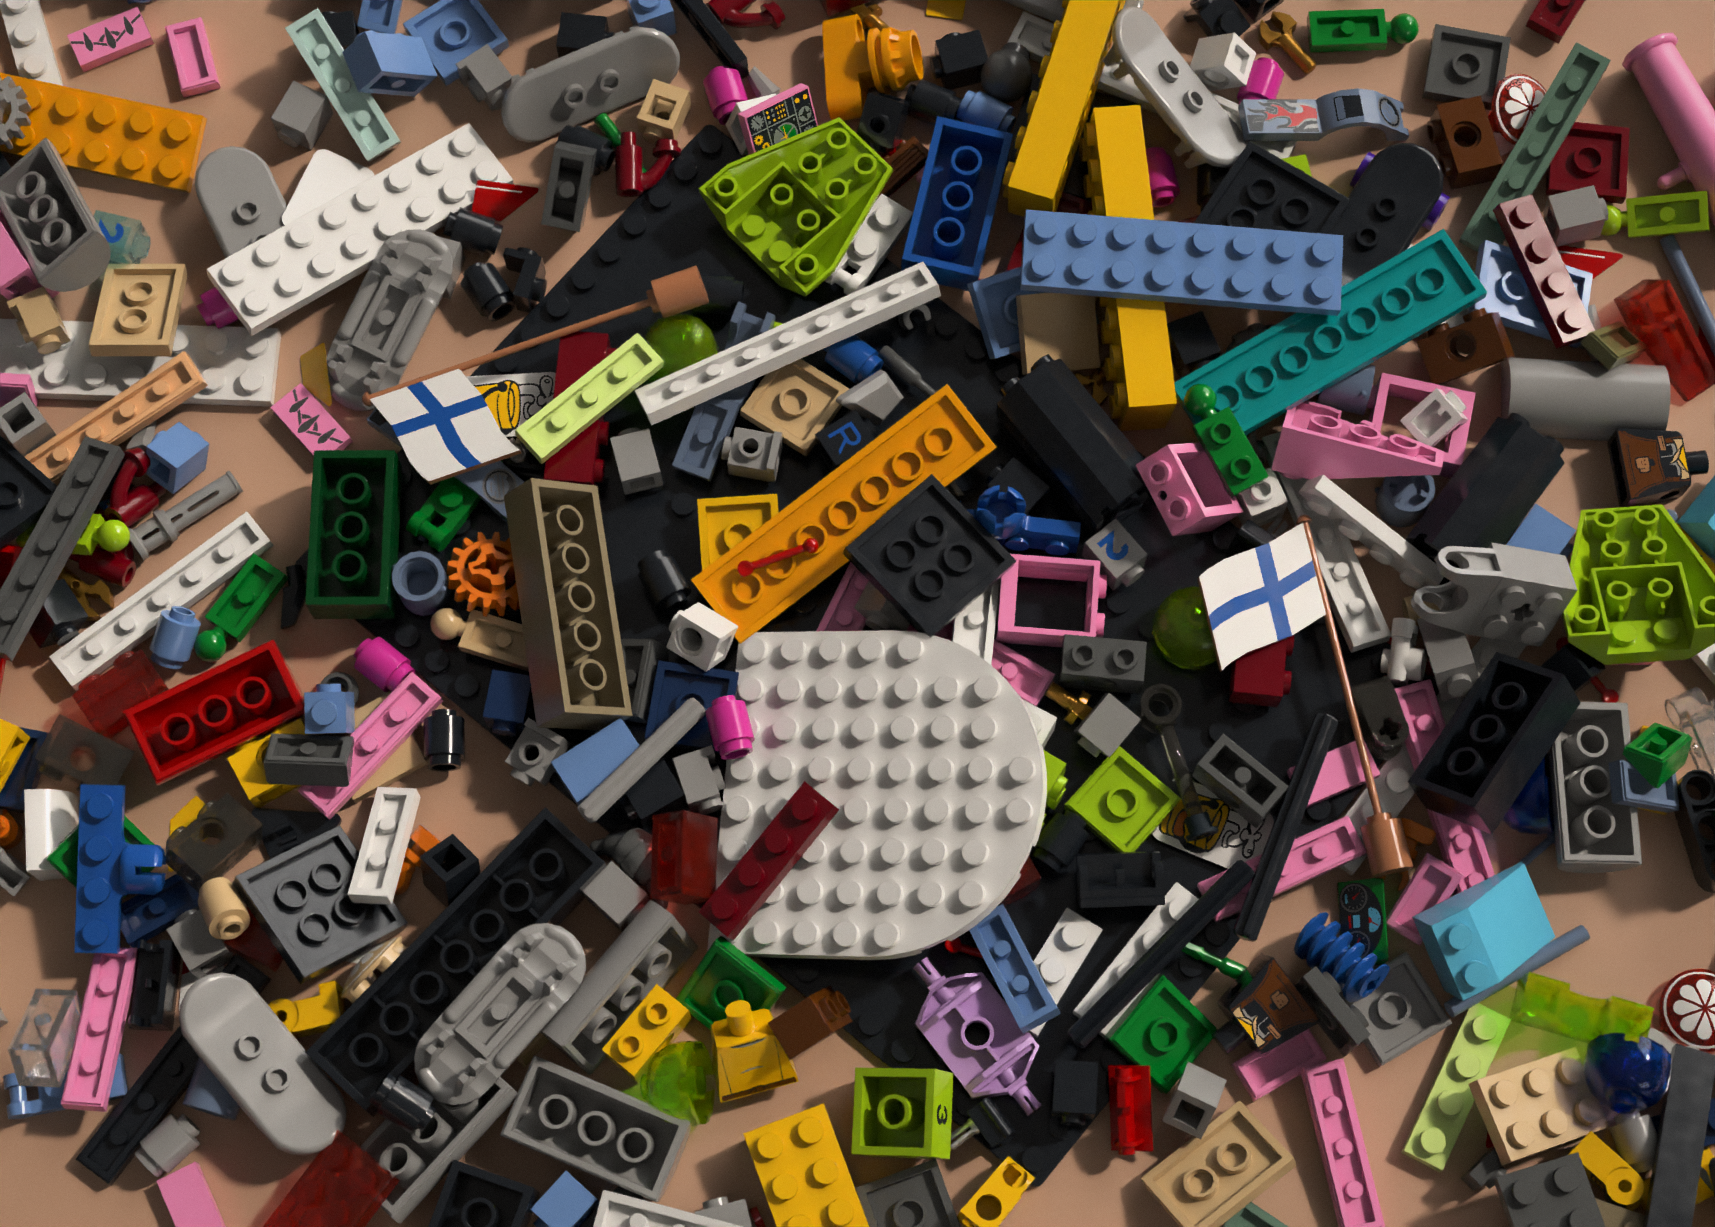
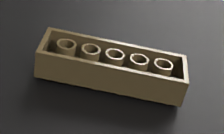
(567, 605)

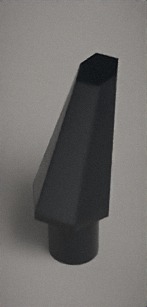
(293, 596)

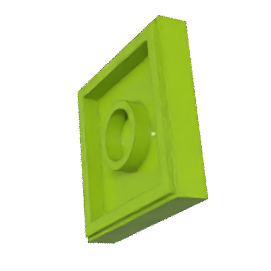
(1122, 802)

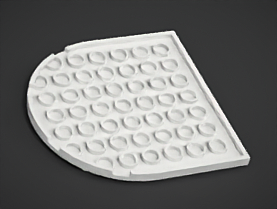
(929, 782)

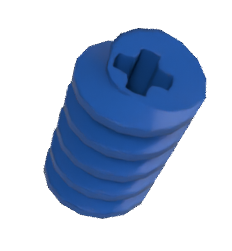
(1331, 954)

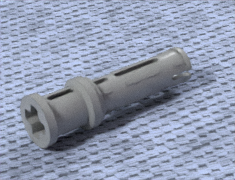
(225, 486)

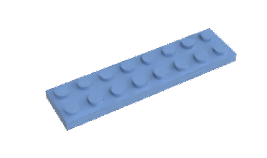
(1182, 262)

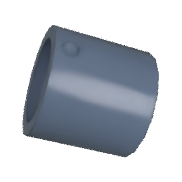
(1350, 393)
(1404, 499)
(421, 583)
(209, 1095)

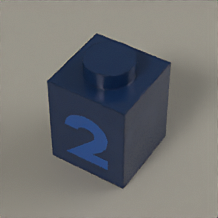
(508, 703)

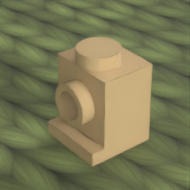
(663, 102)
(39, 320)

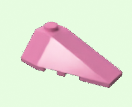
(1321, 443)

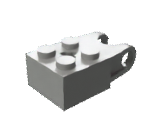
(1498, 592)

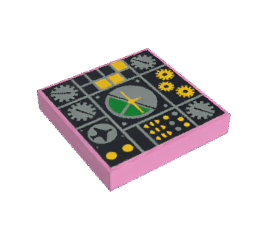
(778, 118)

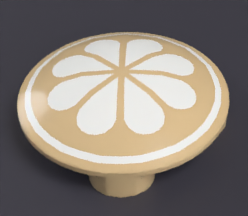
(362, 975)

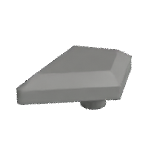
(872, 397)

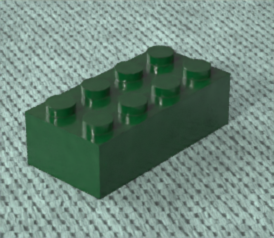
(353, 534)

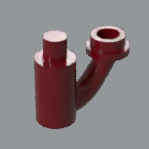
(729, 13)
(628, 164)
(139, 502)
(112, 567)

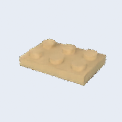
(138, 310)
(1537, 1106)
(1221, 1172)

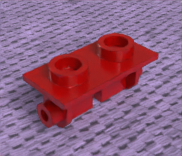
(1130, 1108)

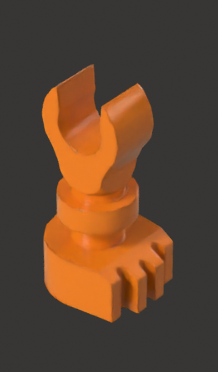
(10, 830)
(1416, 836)
(423, 842)

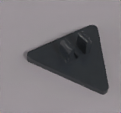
(291, 828)

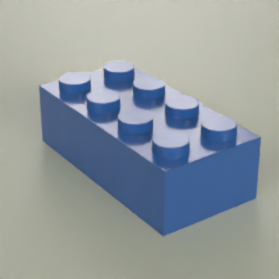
(957, 201)

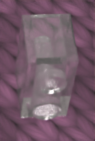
(45, 1038)

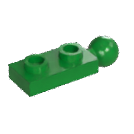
(1357, 30)
(1224, 441)
(239, 607)

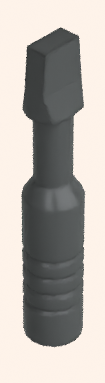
(904, 370)

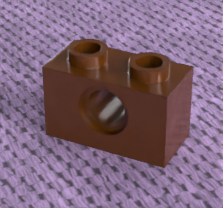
(1466, 122)
(1489, 346)
(811, 1021)

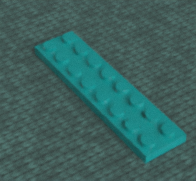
(1319, 350)

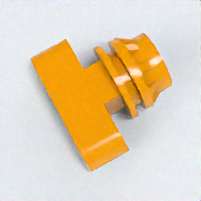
(854, 64)

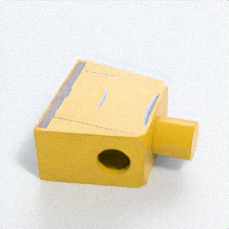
(748, 1053)

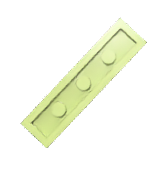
(589, 398)
(1450, 1094)

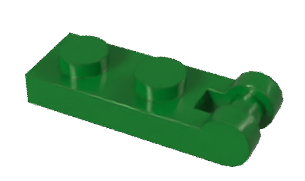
(450, 502)

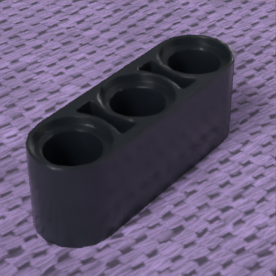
(1691, 813)

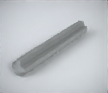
(641, 760)

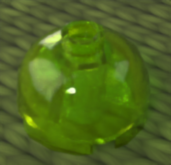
(679, 342)
(1183, 629)
(678, 1082)

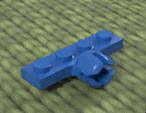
(1006, 521)
(108, 868)

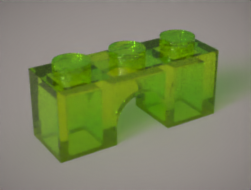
(1556, 1009)

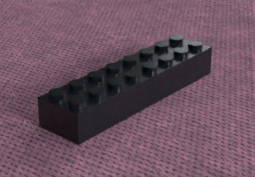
(528, 883)

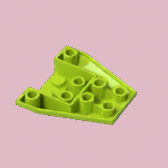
(799, 202)
(1638, 588)

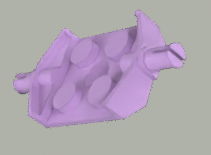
(985, 1069)

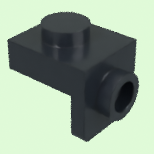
(1217, 17)
(531, 282)

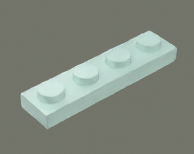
(356, 109)

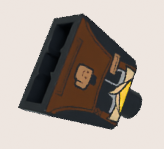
(1652, 465)
(1262, 1009)

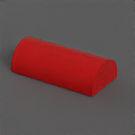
(216, 712)

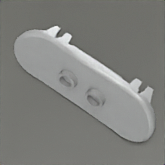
(588, 83)
(1173, 90)
(238, 197)
(388, 316)
(499, 1013)
(261, 1064)

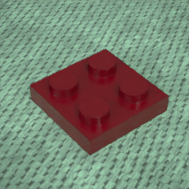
(1591, 157)

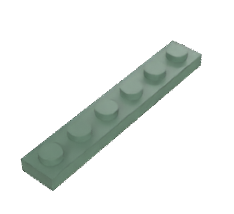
(1538, 142)

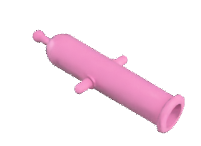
(1681, 110)

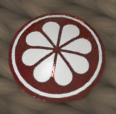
(1514, 105)
(1689, 1009)

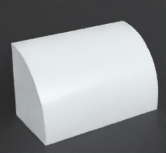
(48, 820)

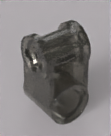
(1377, 712)

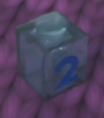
(125, 237)

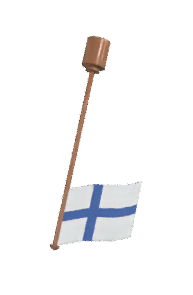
(445, 418)
(1268, 598)

